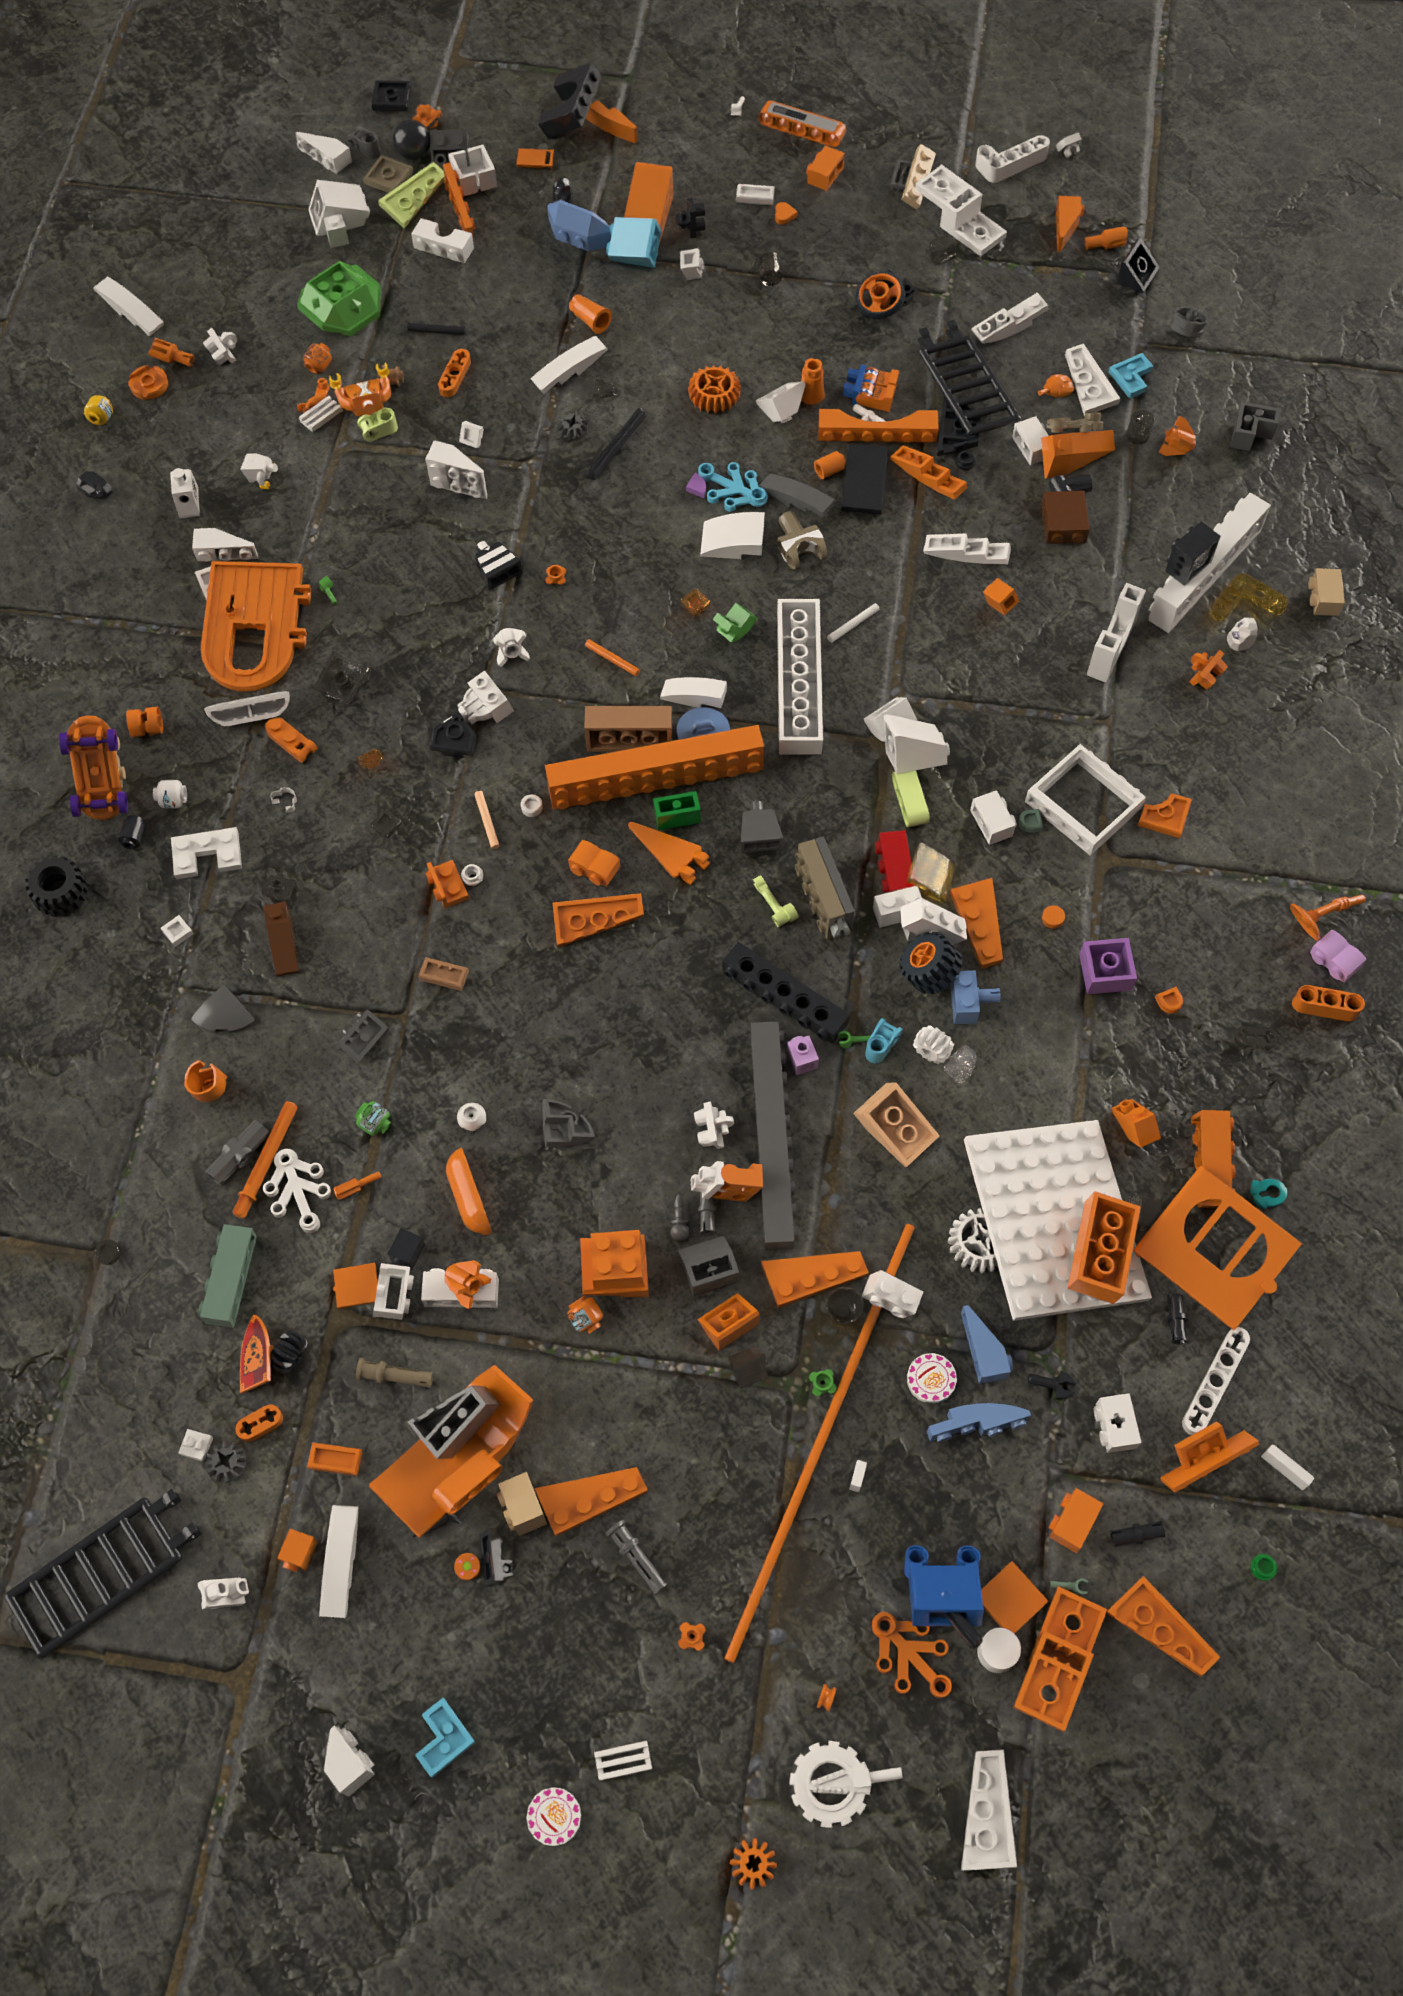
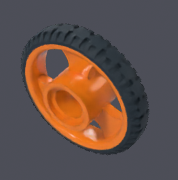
(880, 302)

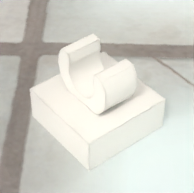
(1069, 143)
(471, 434)
(195, 1445)

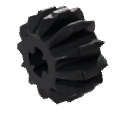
(288, 1352)

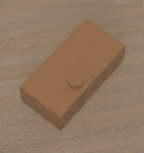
(626, 727)

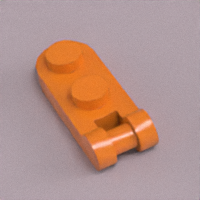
(289, 739)

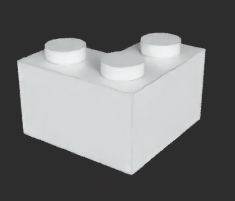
(888, 910)

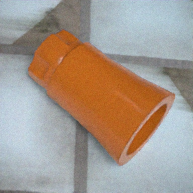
(592, 314)
(813, 377)

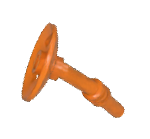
(1309, 919)

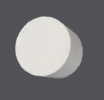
(999, 1650)

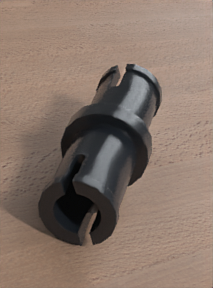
(1177, 1318)
(1137, 1533)

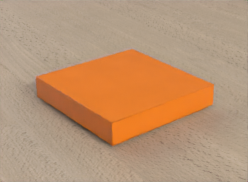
(1011, 1598)

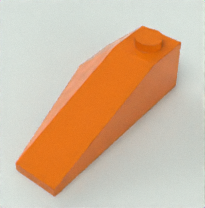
(1074, 450)

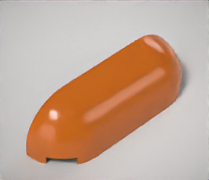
(466, 1194)

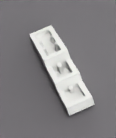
(128, 305)
(572, 361)
(962, 549)
(339, 1561)

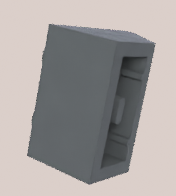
(447, 142)
(709, 1265)

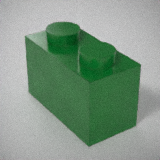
(677, 810)

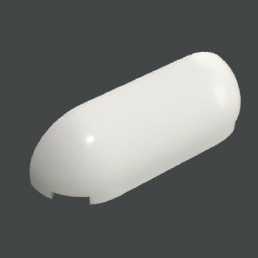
(248, 709)

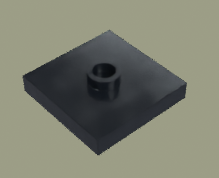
(391, 95)

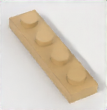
(920, 168)

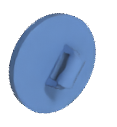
(701, 722)

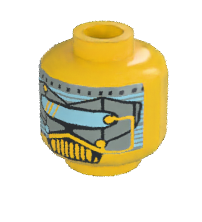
(98, 410)

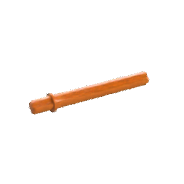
(261, 1167)

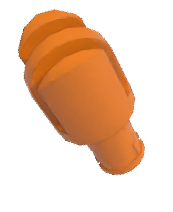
(1108, 239)
(169, 353)

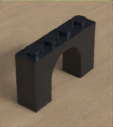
(578, 88)

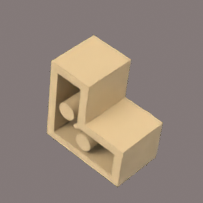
(522, 1505)

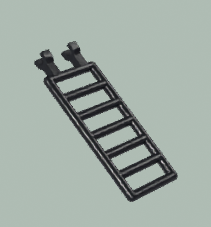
(958, 340)
(171, 1544)

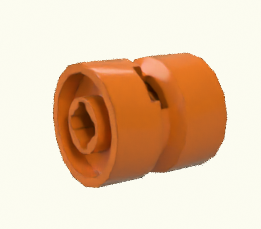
(144, 722)

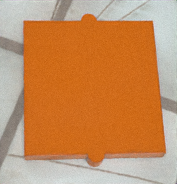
(355, 1285)

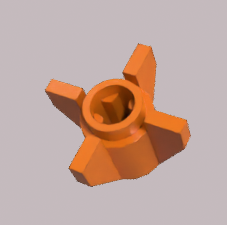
(1179, 439)
(465, 1281)

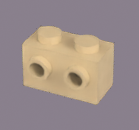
(1327, 592)

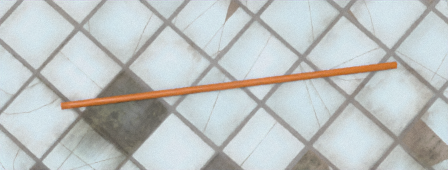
(813, 1458)

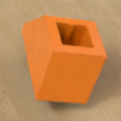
(1137, 1122)

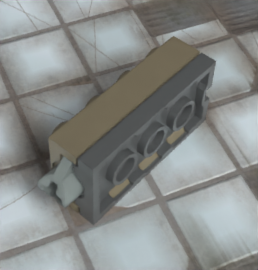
(824, 888)

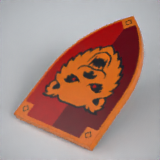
(255, 1356)

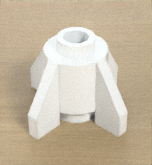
(510, 645)

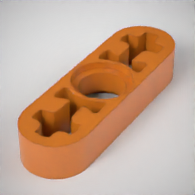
(455, 380)

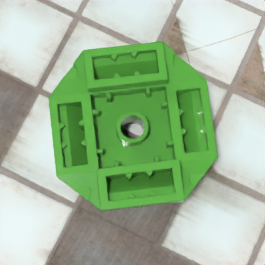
(341, 299)

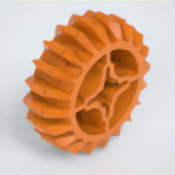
(713, 394)

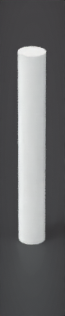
(853, 623)

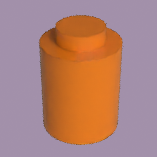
(829, 465)

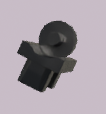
(689, 219)

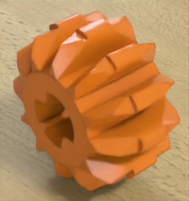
(744, 1861)

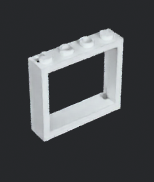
(1064, 821)

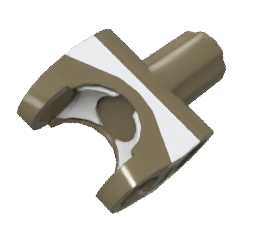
(799, 540)

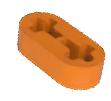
(256, 1418)

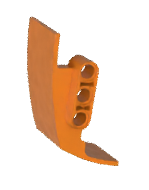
(428, 1488)

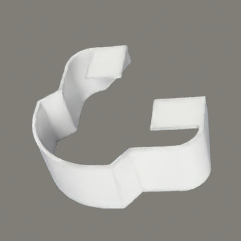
(279, 793)

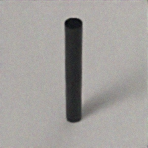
(436, 328)

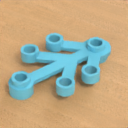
(756, 496)

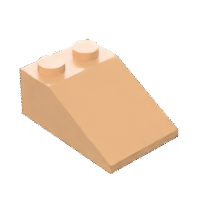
(896, 1123)

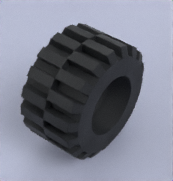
(50, 872)

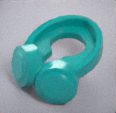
(1264, 1202)

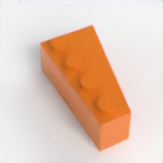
(1214, 1147)

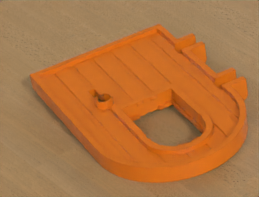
(262, 601)

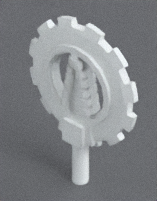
(851, 1780)

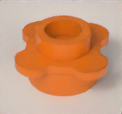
(555, 575)
(686, 1642)

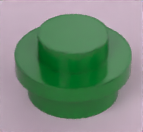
(1263, 1567)

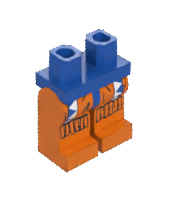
(872, 387)

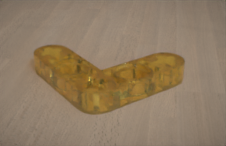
(1247, 591)

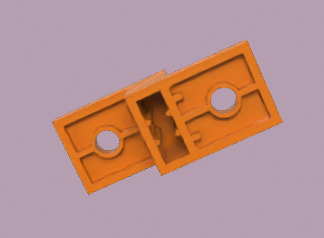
(1060, 1659)

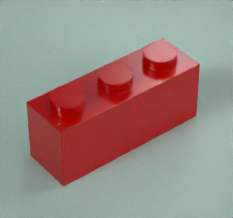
(895, 860)

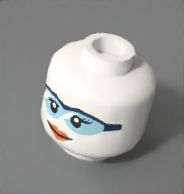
(170, 794)

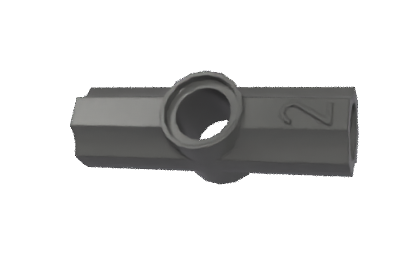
(237, 1152)

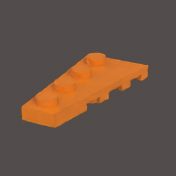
(455, 195)
(978, 908)
(591, 916)
(807, 1276)
(584, 1499)
(1157, 1622)

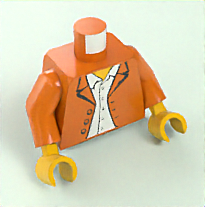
(364, 396)

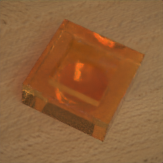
(695, 602)
(370, 759)

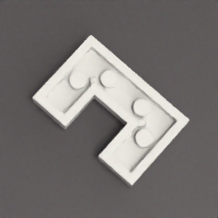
(220, 842)

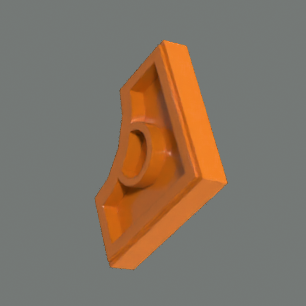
(1166, 817)

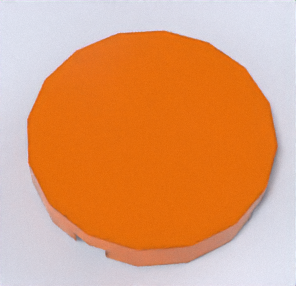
(148, 382)

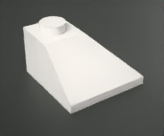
(782, 402)

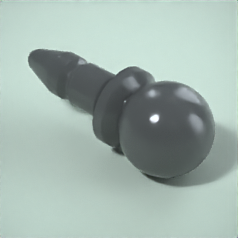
(679, 1229)

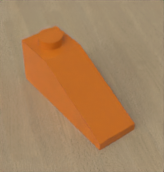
(1067, 218)

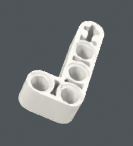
(1000, 166)

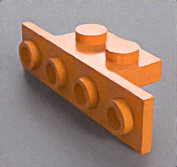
(1205, 1453)

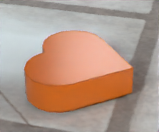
(784, 213)

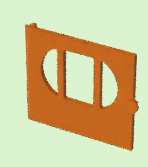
(1213, 1288)

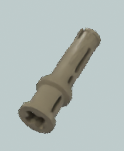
(382, 1372)

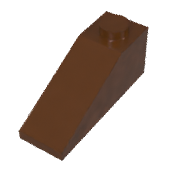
(281, 938)

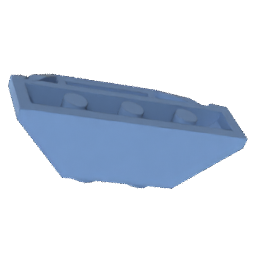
(578, 226)

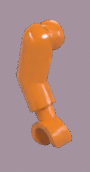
(320, 394)

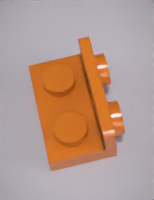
(447, 882)

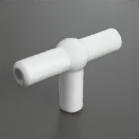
(868, 415)

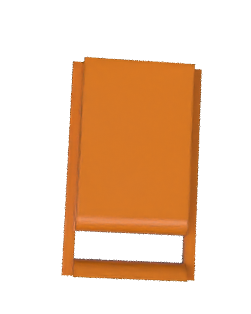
(534, 158)

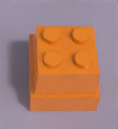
(614, 1264)

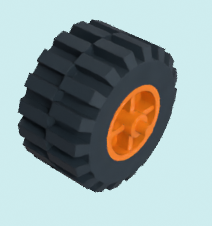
(930, 962)

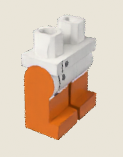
(728, 1181)

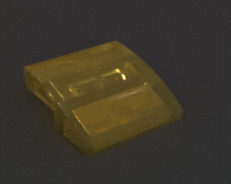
(931, 872)

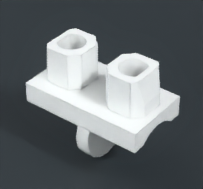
(225, 342)
(716, 1123)
(223, 1592)

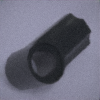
(1075, 483)

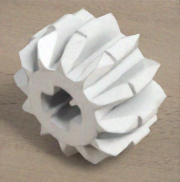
(933, 1044)

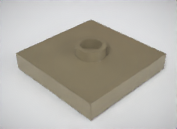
(388, 174)

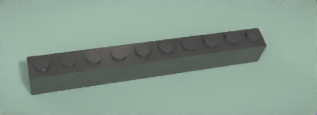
(772, 1136)

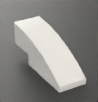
(695, 691)

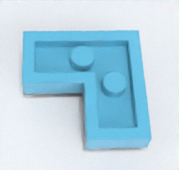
(1128, 374)
(450, 1741)

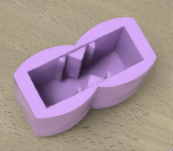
(1338, 956)

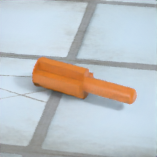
(353, 1186)

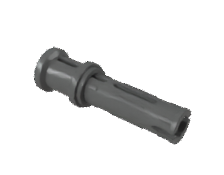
(629, 1547)

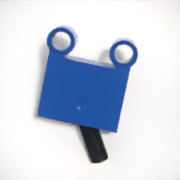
(946, 1592)

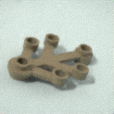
(1089, 423)

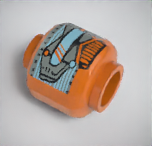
(585, 1314)

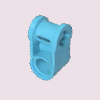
(884, 1038)

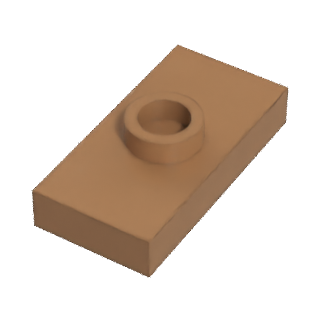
(443, 974)

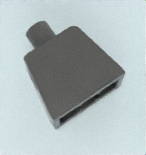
(760, 829)

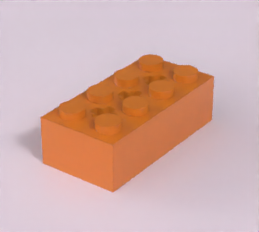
(1104, 1247)

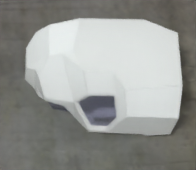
(1243, 634)

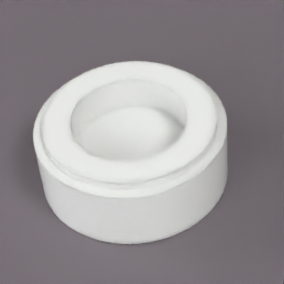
(531, 805)

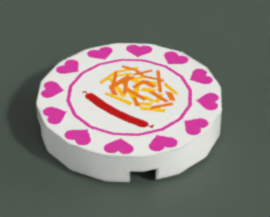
(931, 1378)
(553, 1816)

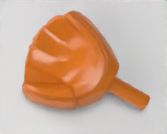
(1057, 386)

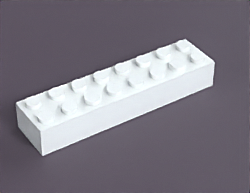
(1236, 534)
(799, 676)

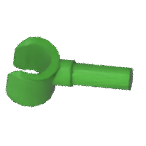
(325, 585)
(851, 1039)

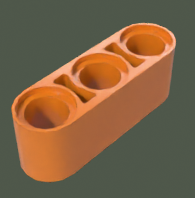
(1338, 999)

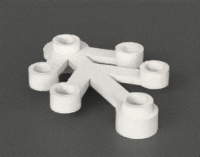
(294, 1186)

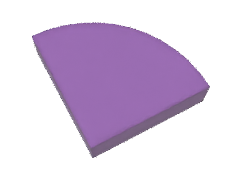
(697, 486)

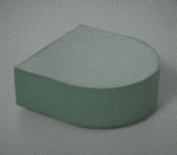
(1030, 821)

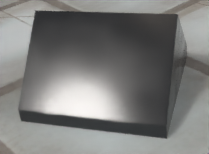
(1137, 268)

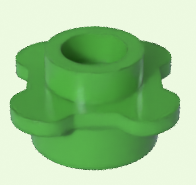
(826, 1376)

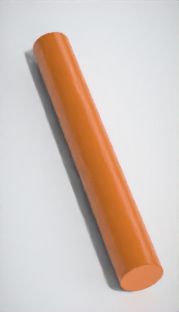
(612, 657)

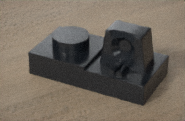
(494, 1567)

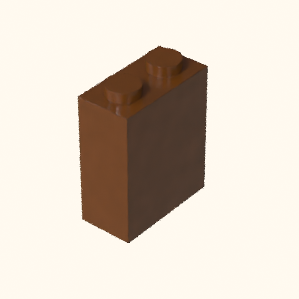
(1065, 517)

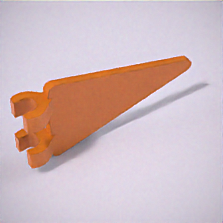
(672, 852)

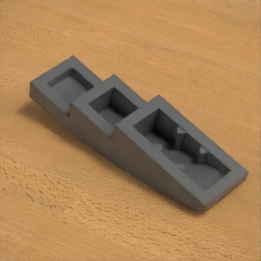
(797, 493)

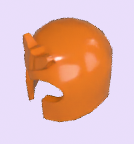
(205, 1084)

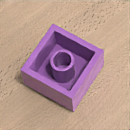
(1108, 966)

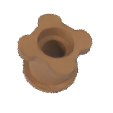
(395, 376)

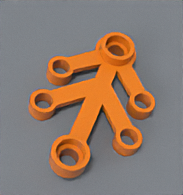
(908, 1651)

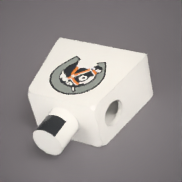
(184, 484)

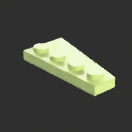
(411, 195)

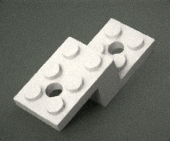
(961, 210)

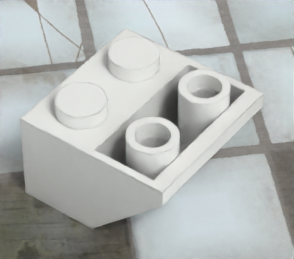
(345, 1764)

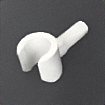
(736, 108)

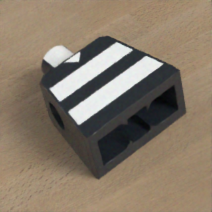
(496, 564)

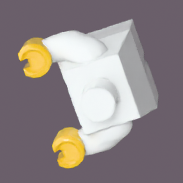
(258, 468)

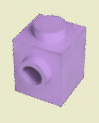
(802, 1054)

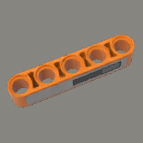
(802, 123)

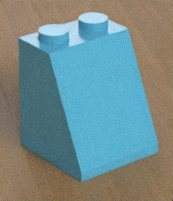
(634, 241)

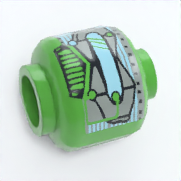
(372, 1118)

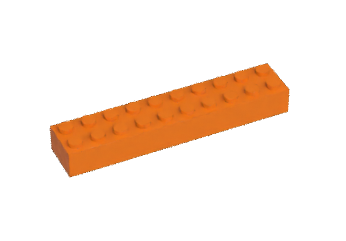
(655, 767)

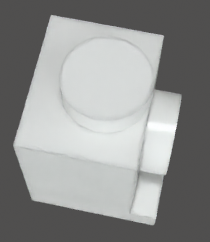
(691, 263)

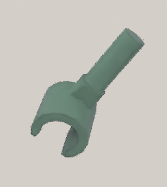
(1071, 1586)

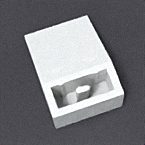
(454, 471)

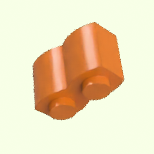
(594, 863)

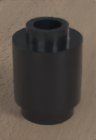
(131, 832)

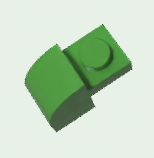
(735, 623)

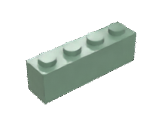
(228, 1276)

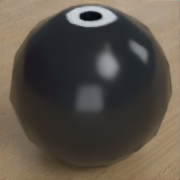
(411, 139)

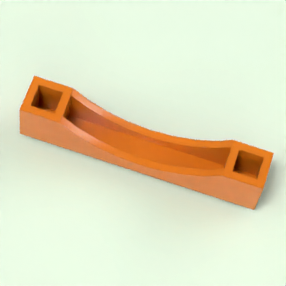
(839, 426)

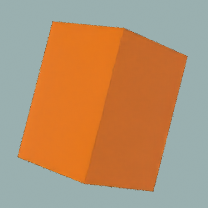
(729, 1321)

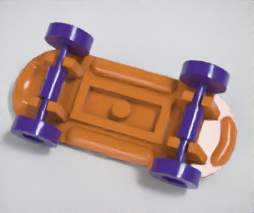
(94, 768)

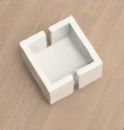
(480, 172)

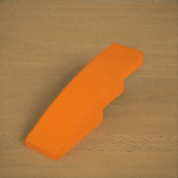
(612, 121)
(927, 472)

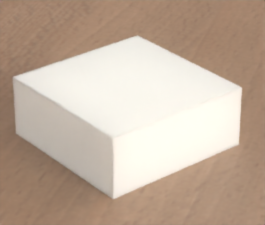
(177, 931)
(858, 1476)

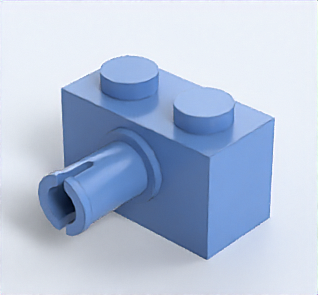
(967, 997)

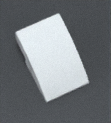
(733, 535)

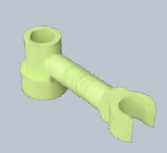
(782, 914)

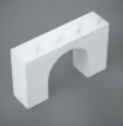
(1113, 640)

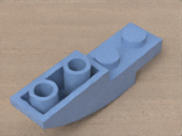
(988, 1417)

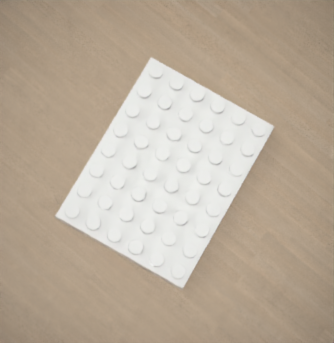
(1033, 1207)

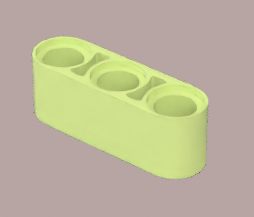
(911, 798)

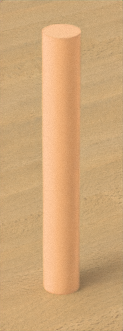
(487, 820)

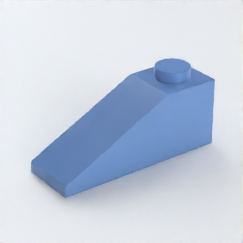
(986, 1351)

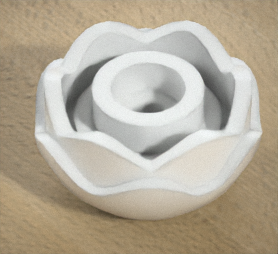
(474, 1122)

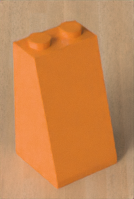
(650, 193)

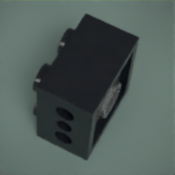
(1192, 553)

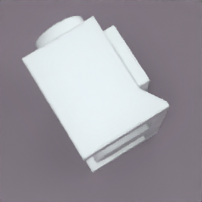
(392, 1271)

